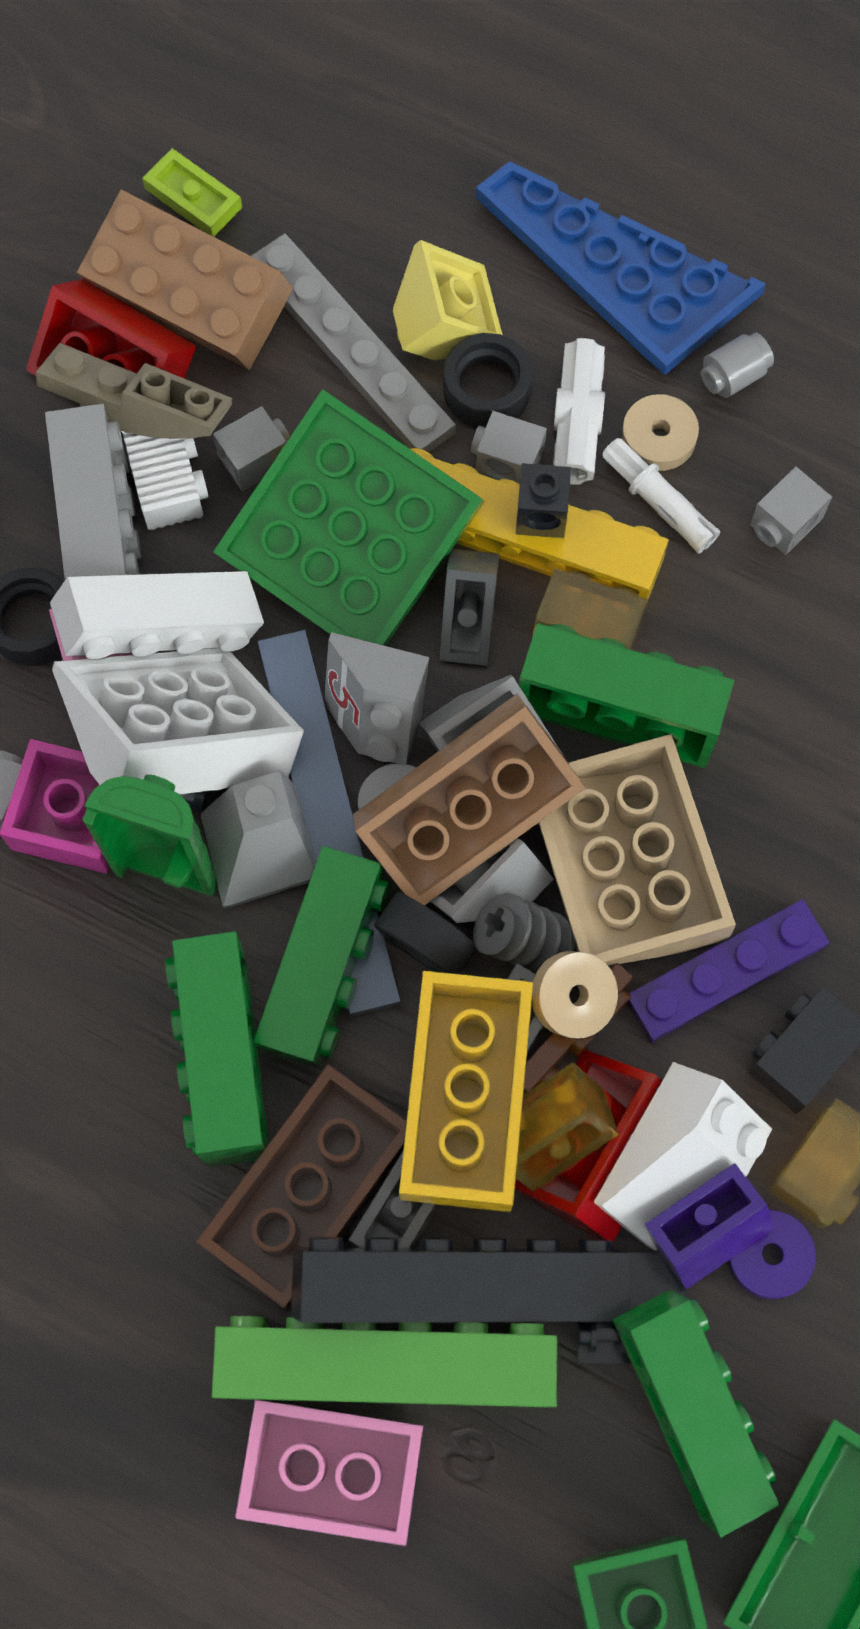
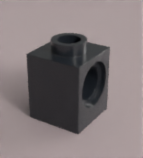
(543, 500)

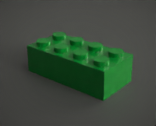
(623, 693)
(220, 1055)
(639, 1588)

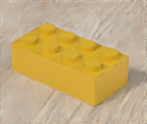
(466, 1092)

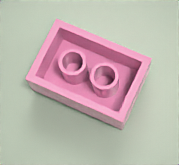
(330, 1472)

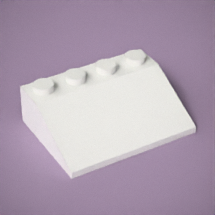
(177, 718)

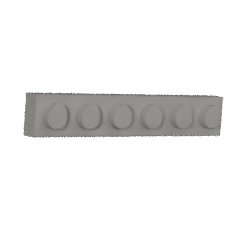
(358, 350)

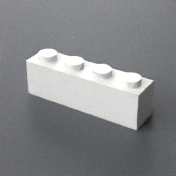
(155, 613)

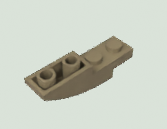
(142, 403)

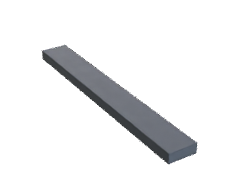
(323, 793)

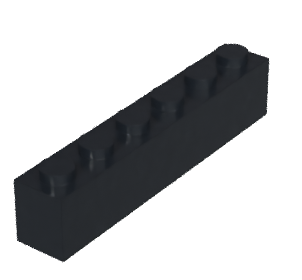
(459, 1283)

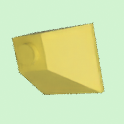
(442, 302)

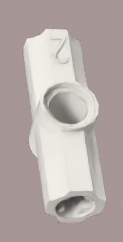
(579, 409)

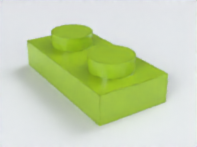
(192, 192)

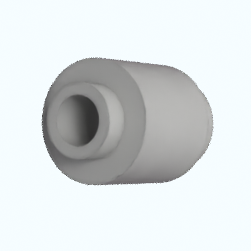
(736, 364)

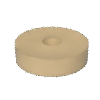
(661, 413)
(596, 998)

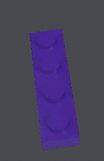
(726, 970)

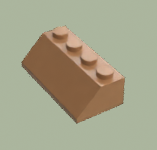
(467, 801)

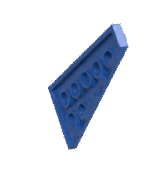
(624, 270)

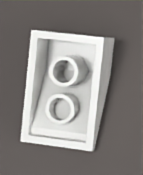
(680, 1143)

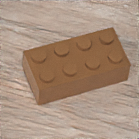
(186, 279)

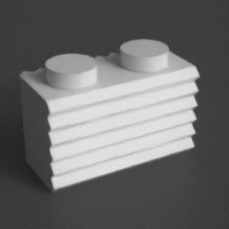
(165, 479)

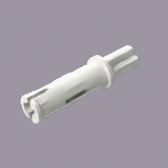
(661, 495)

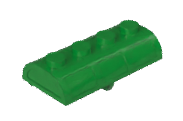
(149, 831)
(812, 1556)

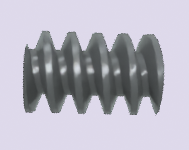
(521, 932)

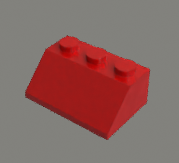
(107, 329)
(576, 1188)

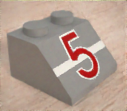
(375, 696)

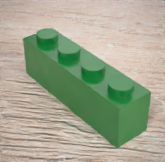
(321, 958)
(697, 1412)

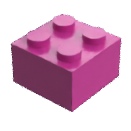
(50, 808)

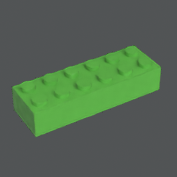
(385, 1365)

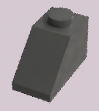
(468, 607)

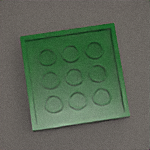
(348, 524)

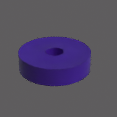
(792, 1270)

